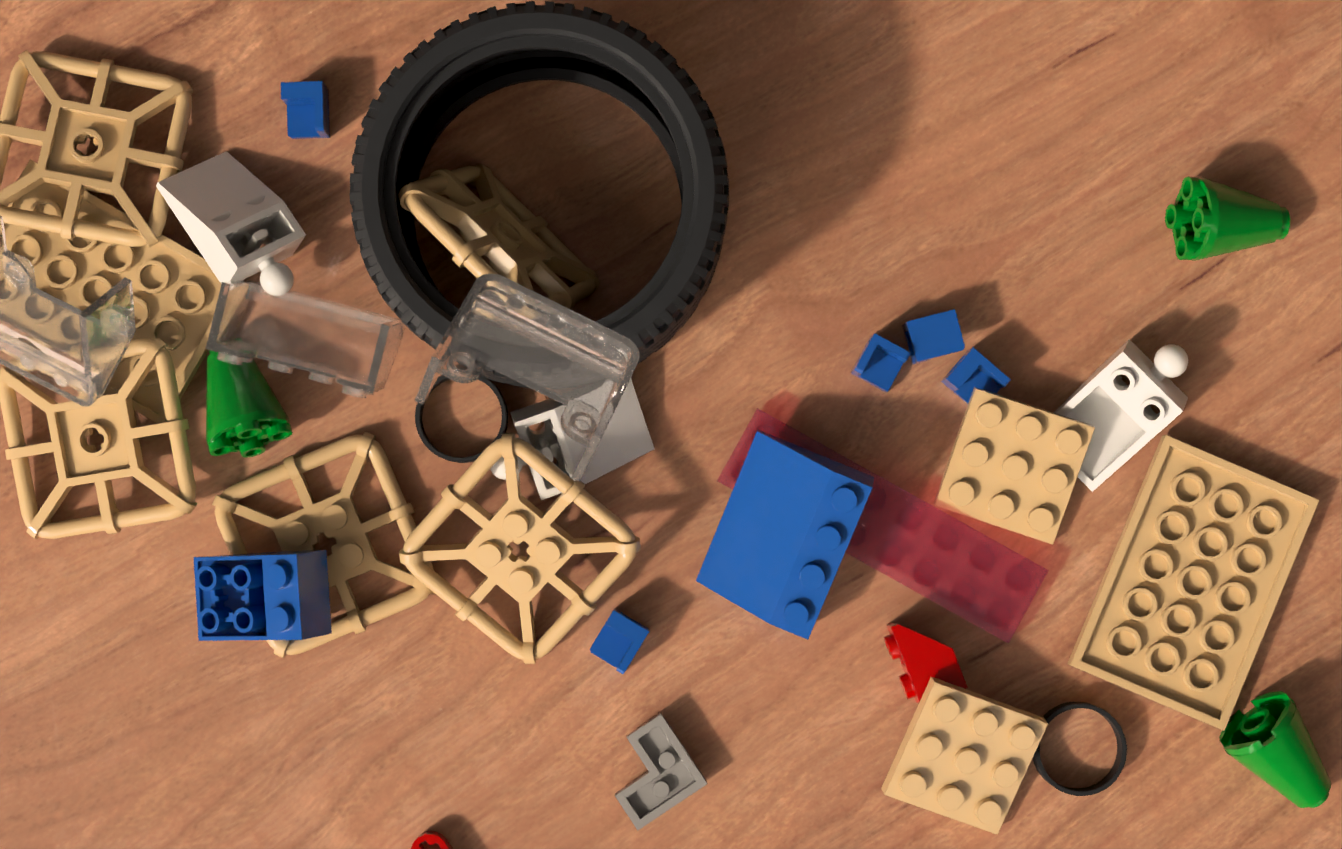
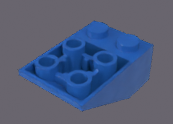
(263, 596)

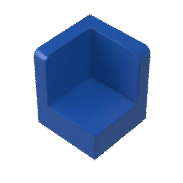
(306, 109)
(933, 336)
(880, 362)
(975, 371)
(619, 640)

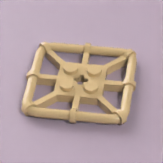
(111, 132)
(498, 228)
(119, 454)
(337, 519)
(518, 522)

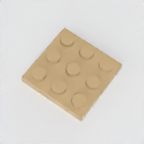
(1014, 465)
(964, 755)

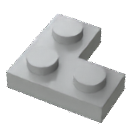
(669, 777)

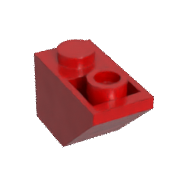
(921, 660)

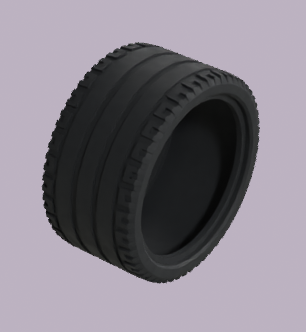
(514, 48)

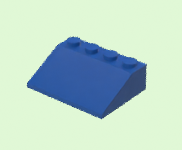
(784, 533)

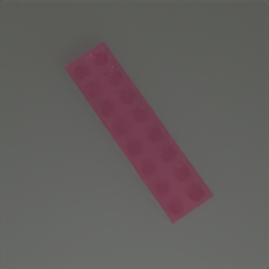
(922, 544)

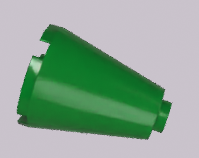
(1278, 749)

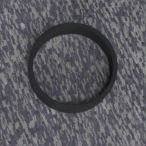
(419, 423)
(1119, 762)

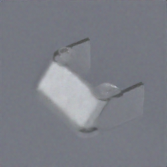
(57, 342)
(541, 348)

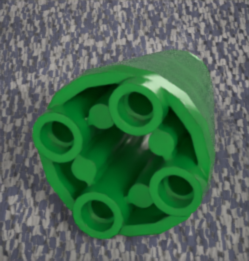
(1221, 220)
(241, 409)

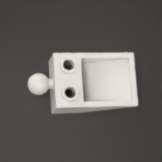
(229, 219)
(1123, 411)
(621, 443)

